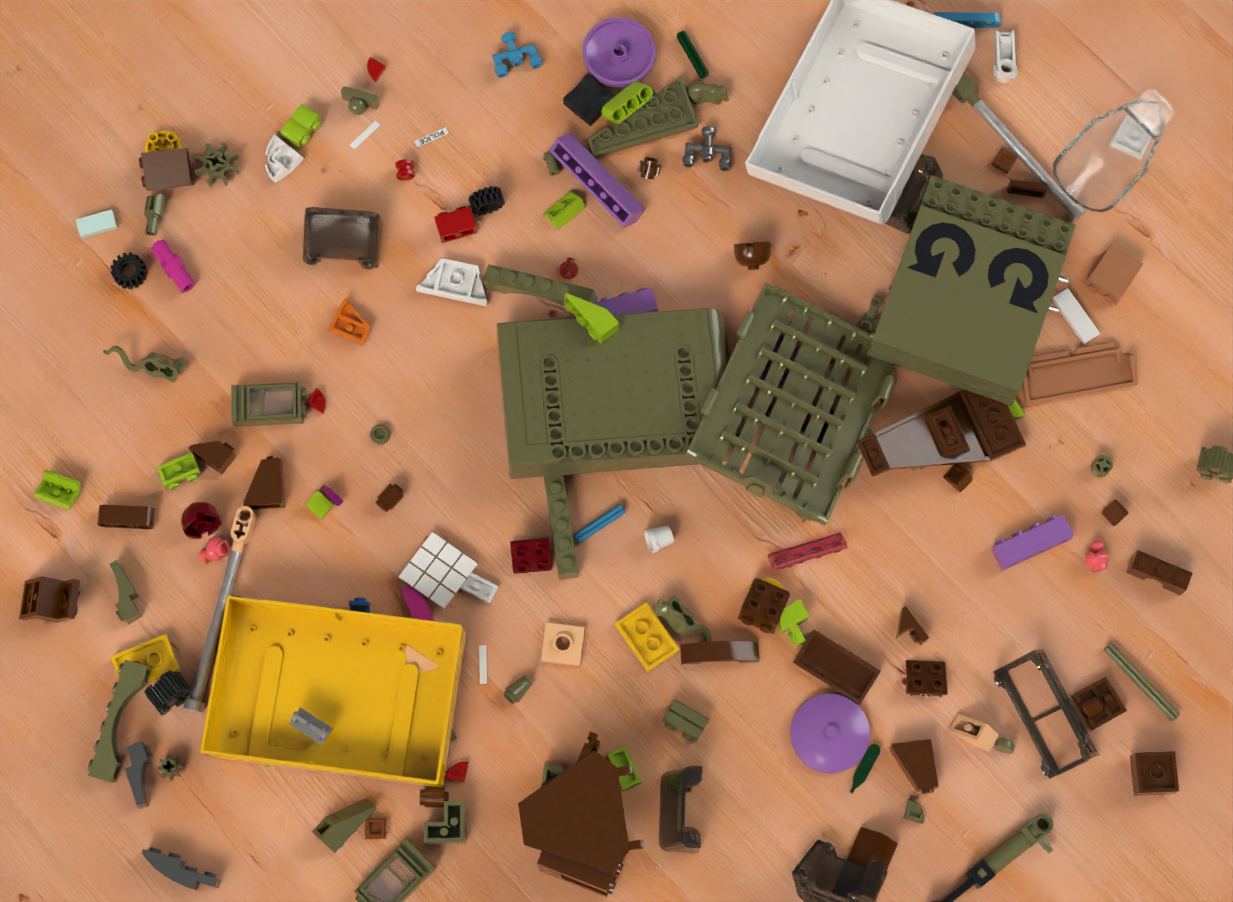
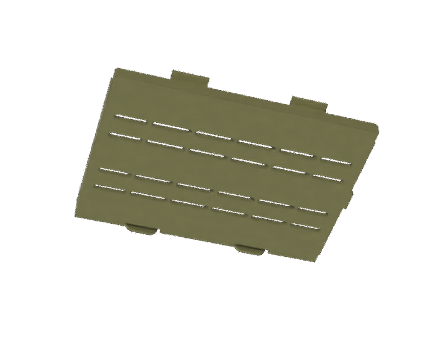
(727, 404)

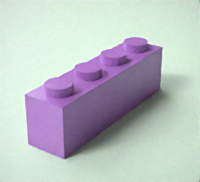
(627, 303)
(1032, 542)

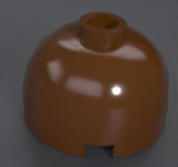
(752, 254)

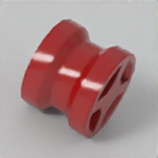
(405, 169)

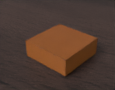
(1004, 161)
(375, 828)

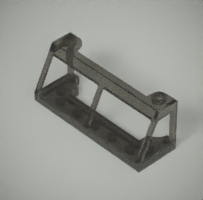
(1086, 745)

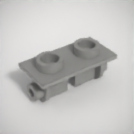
(310, 726)

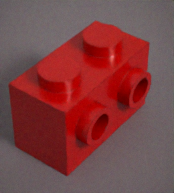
(455, 224)

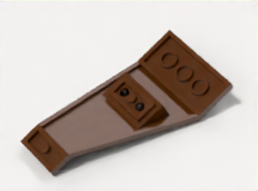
(979, 425)

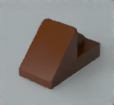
(908, 622)

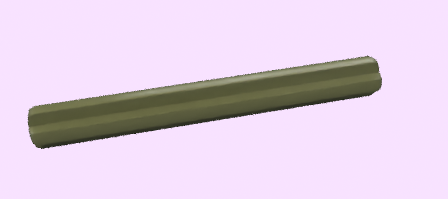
(1135, 675)

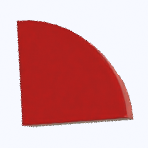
(375, 69)
(317, 401)
(457, 772)

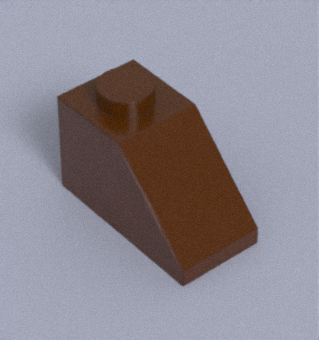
(215, 454)

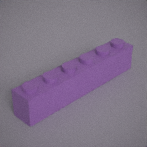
(597, 180)

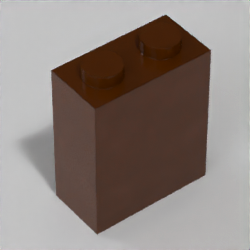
(166, 169)

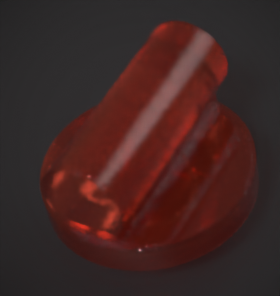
(568, 269)

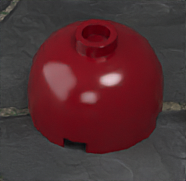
(199, 519)

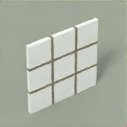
(438, 570)

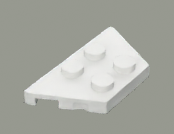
(454, 281)

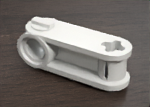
(1004, 56)

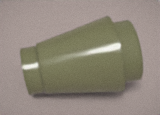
(517, 690)

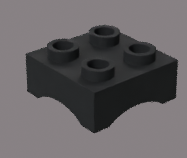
(588, 99)

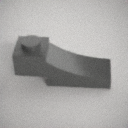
(140, 758)

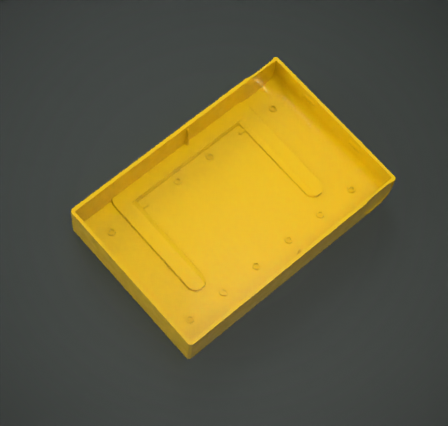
(345, 673)

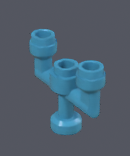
(514, 55)

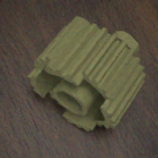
(1216, 464)

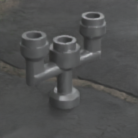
(707, 151)

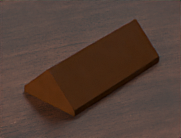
(872, 846)

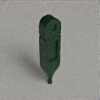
(865, 766)

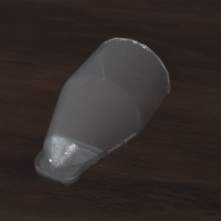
(1112, 152)

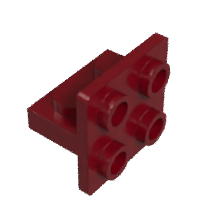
(531, 555)

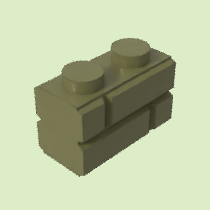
(685, 720)

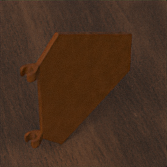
(580, 815)

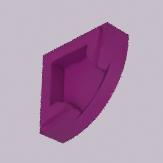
(326, 491)

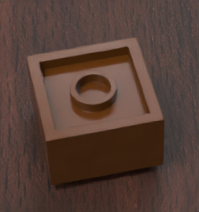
(1154, 773)

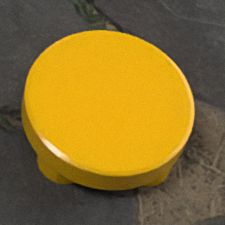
(162, 141)

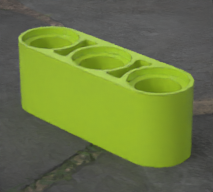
(627, 102)

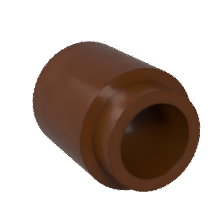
(389, 497)
(433, 797)

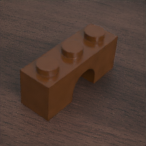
(1171, 576)

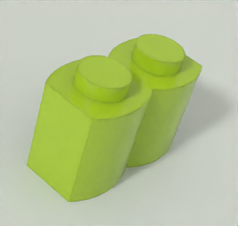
(300, 126)

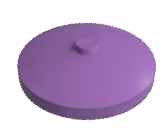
(618, 52)
(830, 733)

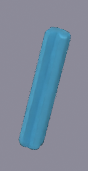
(599, 523)

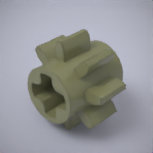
(174, 771)

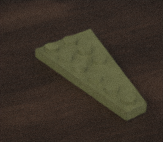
(660, 117)

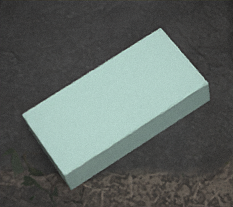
(96, 224)

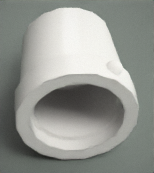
(658, 538)

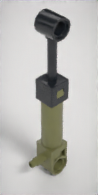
(1004, 855)

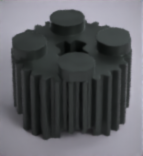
(168, 692)

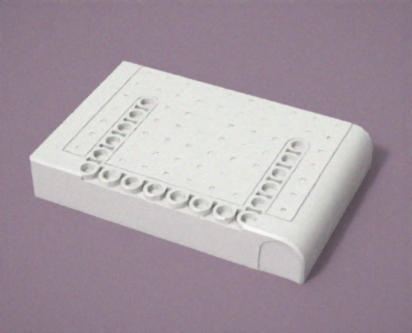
(862, 105)

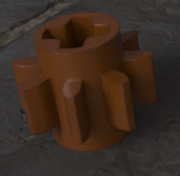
(649, 168)

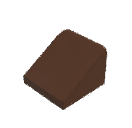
(958, 477)
(1114, 512)

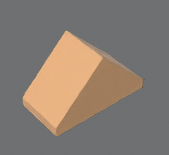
(419, 660)

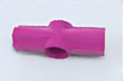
(172, 266)

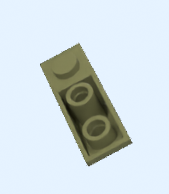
(339, 826)

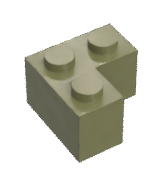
(451, 830)

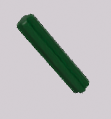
(692, 54)

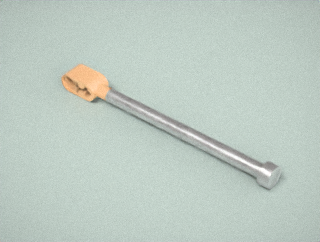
(194, 703)

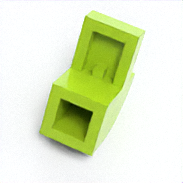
(790, 619)

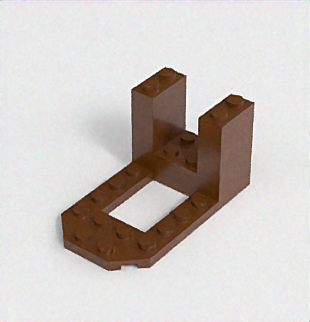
(575, 873)

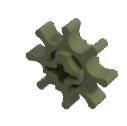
(219, 170)

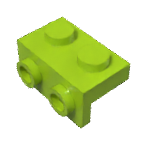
(178, 471)
(58, 490)

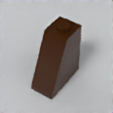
(267, 485)
(917, 763)

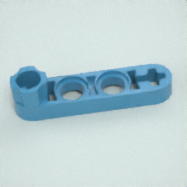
(972, 19)

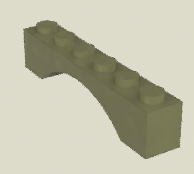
(511, 281)
(561, 527)
(106, 760)

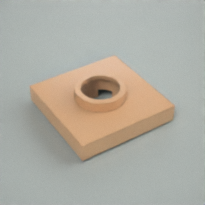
(570, 656)

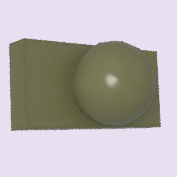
(359, 100)

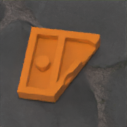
(350, 324)

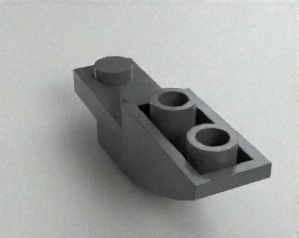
(172, 868)

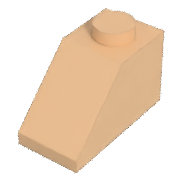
(974, 732)

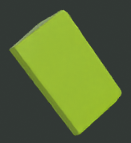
(564, 210)

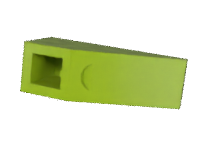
(595, 318)

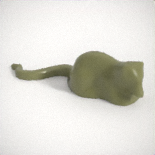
(702, 92)
(153, 364)
(680, 617)

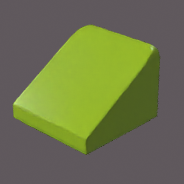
(319, 505)

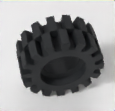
(486, 200)
(126, 260)

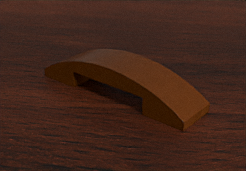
(719, 652)

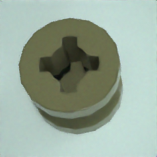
(1103, 462)

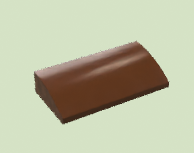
(837, 666)

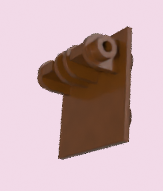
(926, 678)

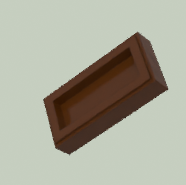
(1027, 188)

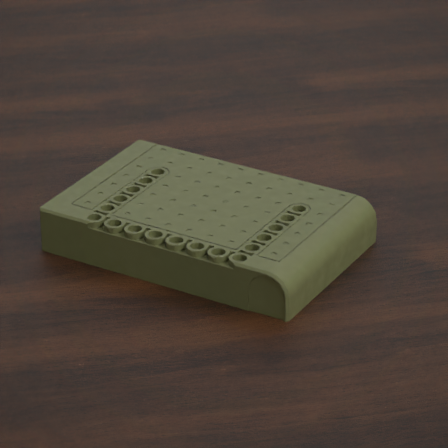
(612, 402)

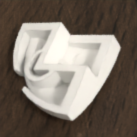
(281, 159)

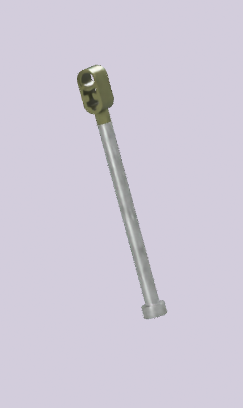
(966, 91)

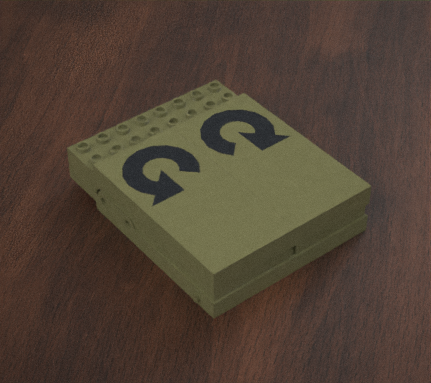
(972, 290)

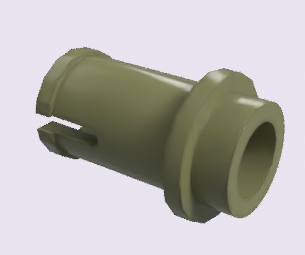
(552, 163)

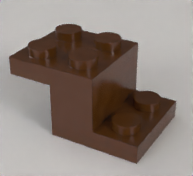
(50, 599)

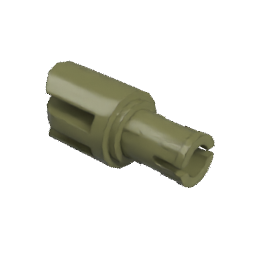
(154, 212)

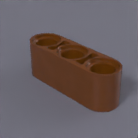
(126, 516)

